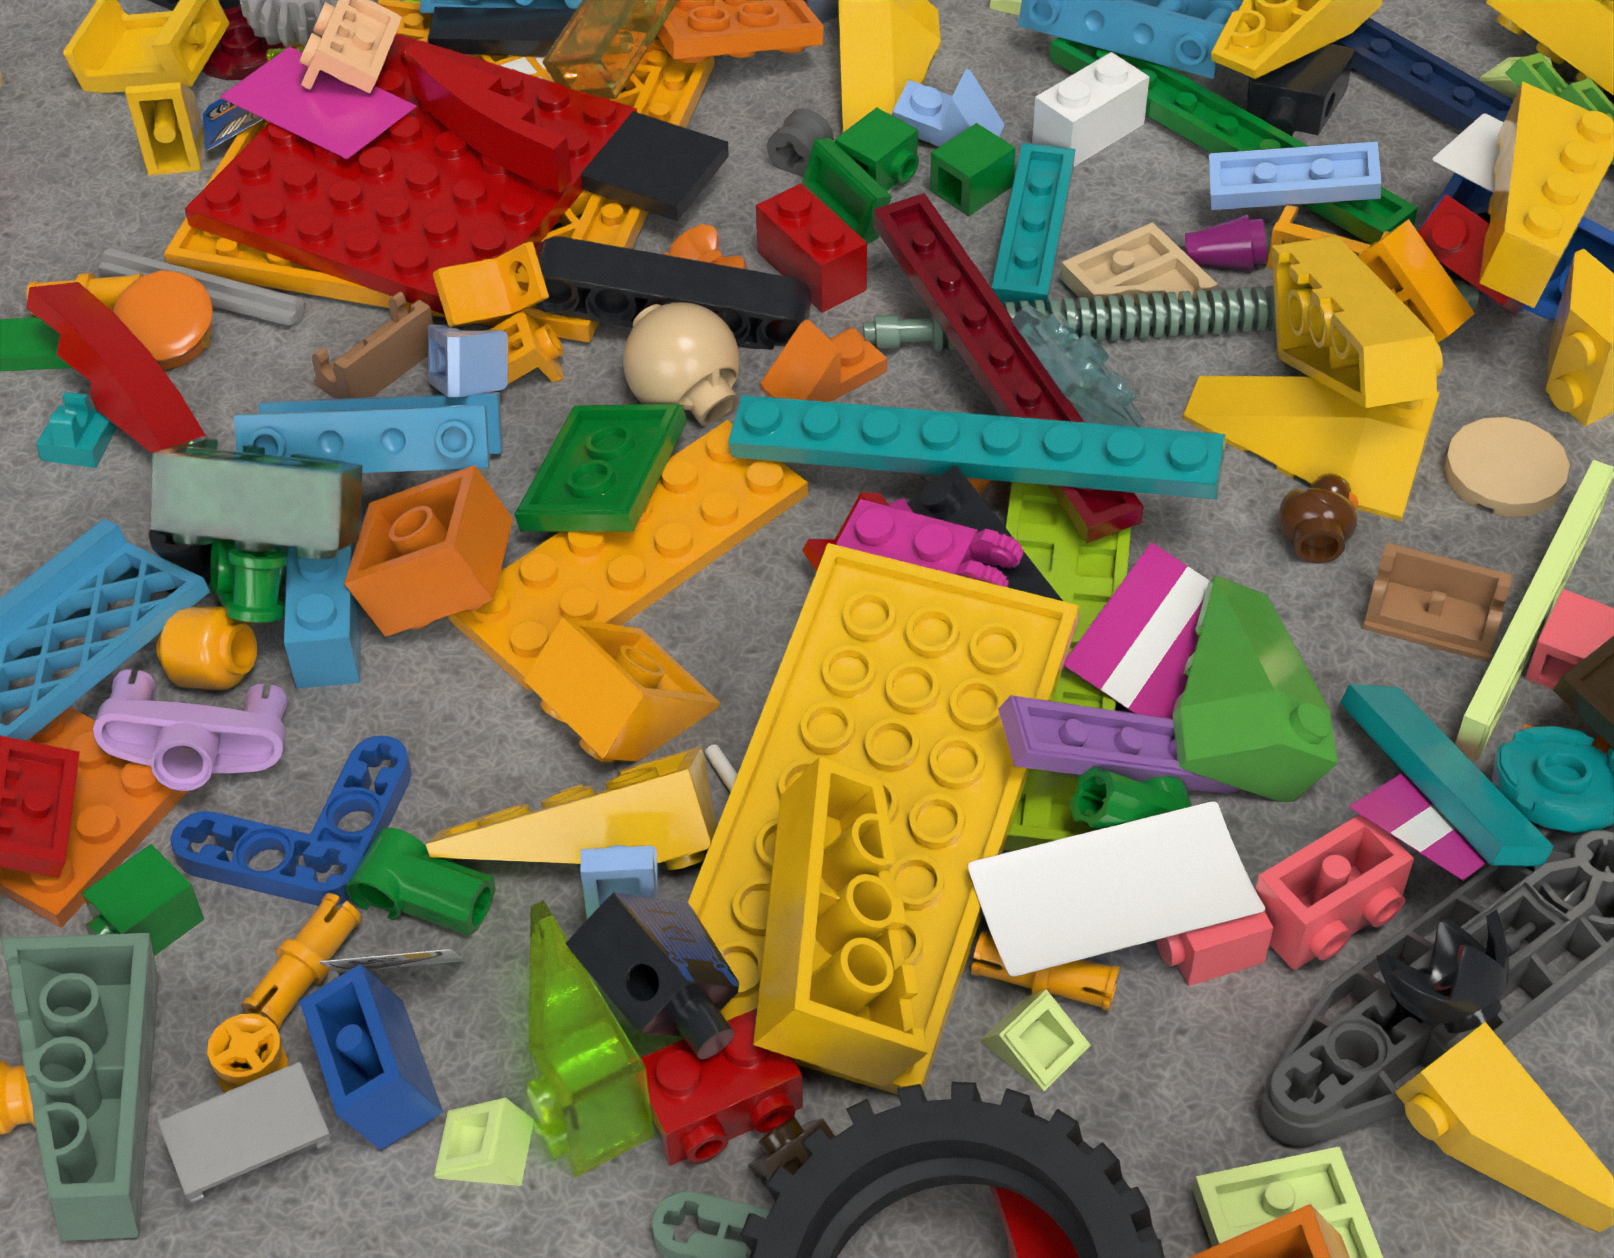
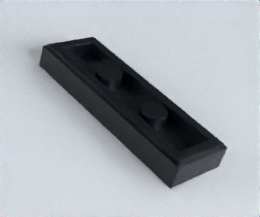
(497, 30)

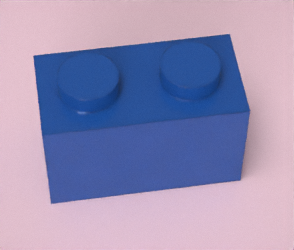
(370, 1057)

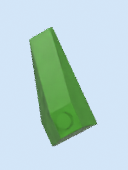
(1250, 701)

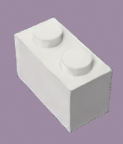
(1092, 107)

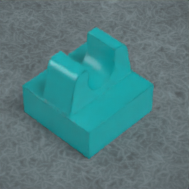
(76, 433)

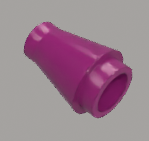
(1229, 244)

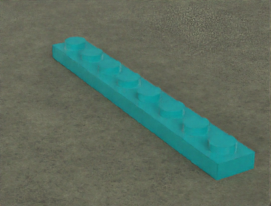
(980, 446)

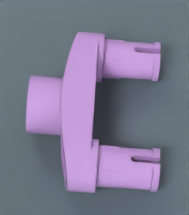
(221, 738)

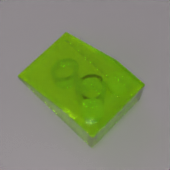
(585, 1070)

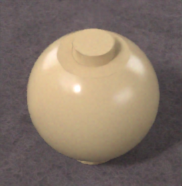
(684, 359)

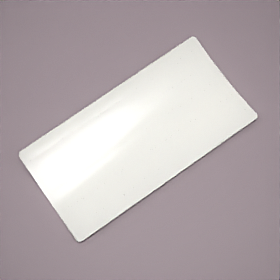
(1113, 888)

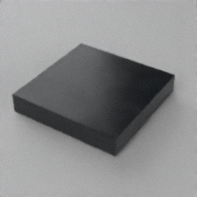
(654, 165)

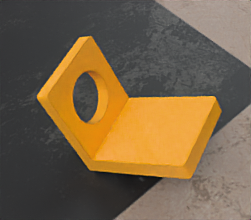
(489, 287)

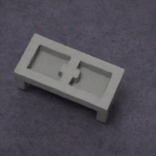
(243, 1130)

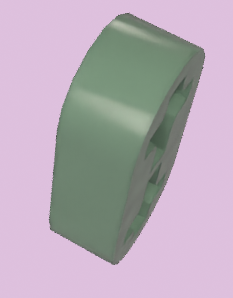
(715, 1217)

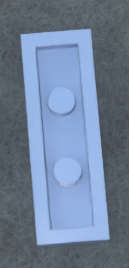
(1295, 176)

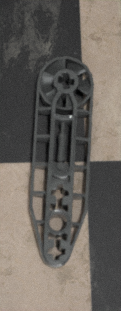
(1547, 905)

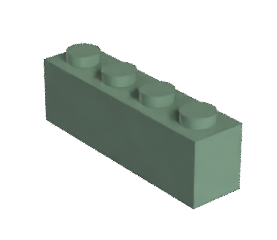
(88, 1065)

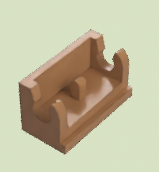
(380, 356)
(1437, 602)

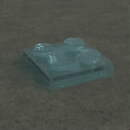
(1079, 367)

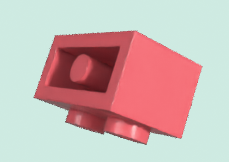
(1334, 890)

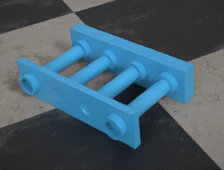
(1156, 31)
(380, 431)

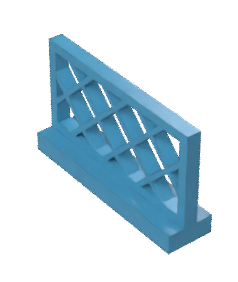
(55, 607)

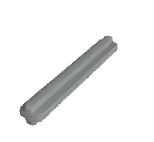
(222, 291)

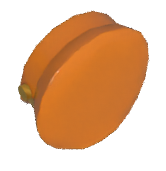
(168, 315)

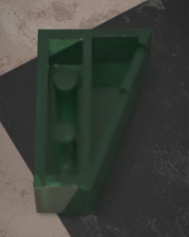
(255, 498)

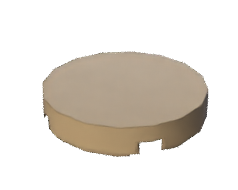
(1507, 466)

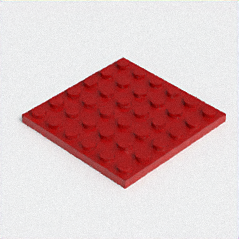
(408, 196)

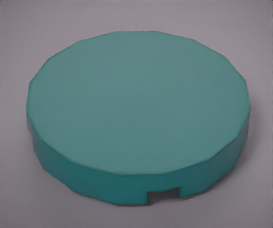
(1557, 778)

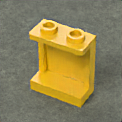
(145, 48)

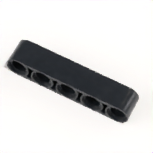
(619, 283)

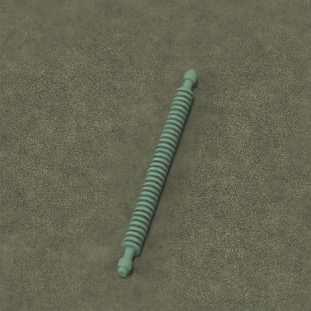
(1185, 312)

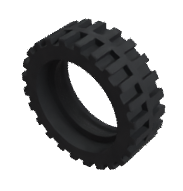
(950, 1144)

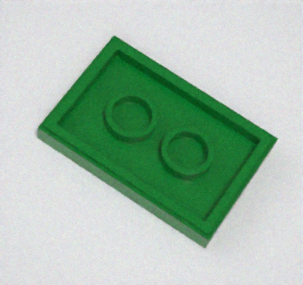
(601, 468)

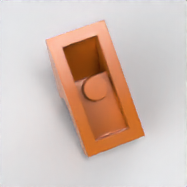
(822, 367)

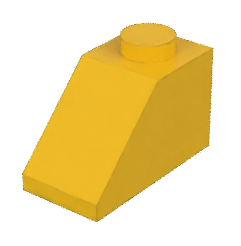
(167, 127)

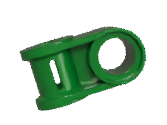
(248, 581)

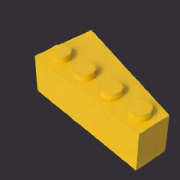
(833, 943)

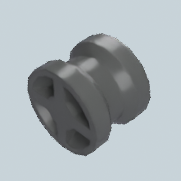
(792, 144)

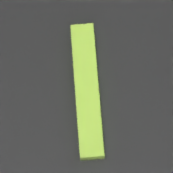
(1534, 611)

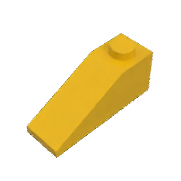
(1502, 1124)

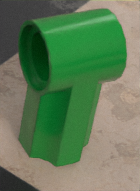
(1112, 799)
(404, 878)

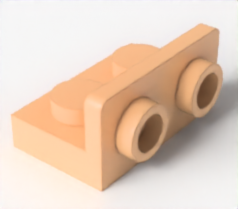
(352, 43)

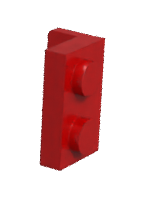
(719, 1097)

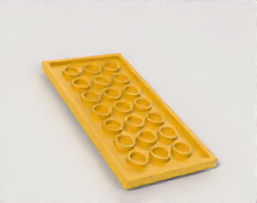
(904, 683)

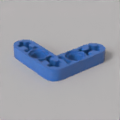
(320, 849)

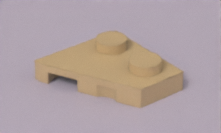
(1134, 265)

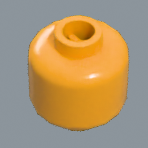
(206, 649)

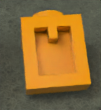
(531, 347)

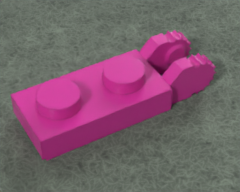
(930, 542)

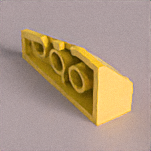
(1276, 32)
(882, 50)
(1319, 432)
(648, 804)

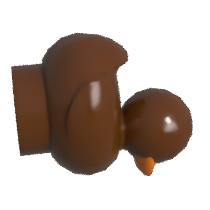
(1319, 518)

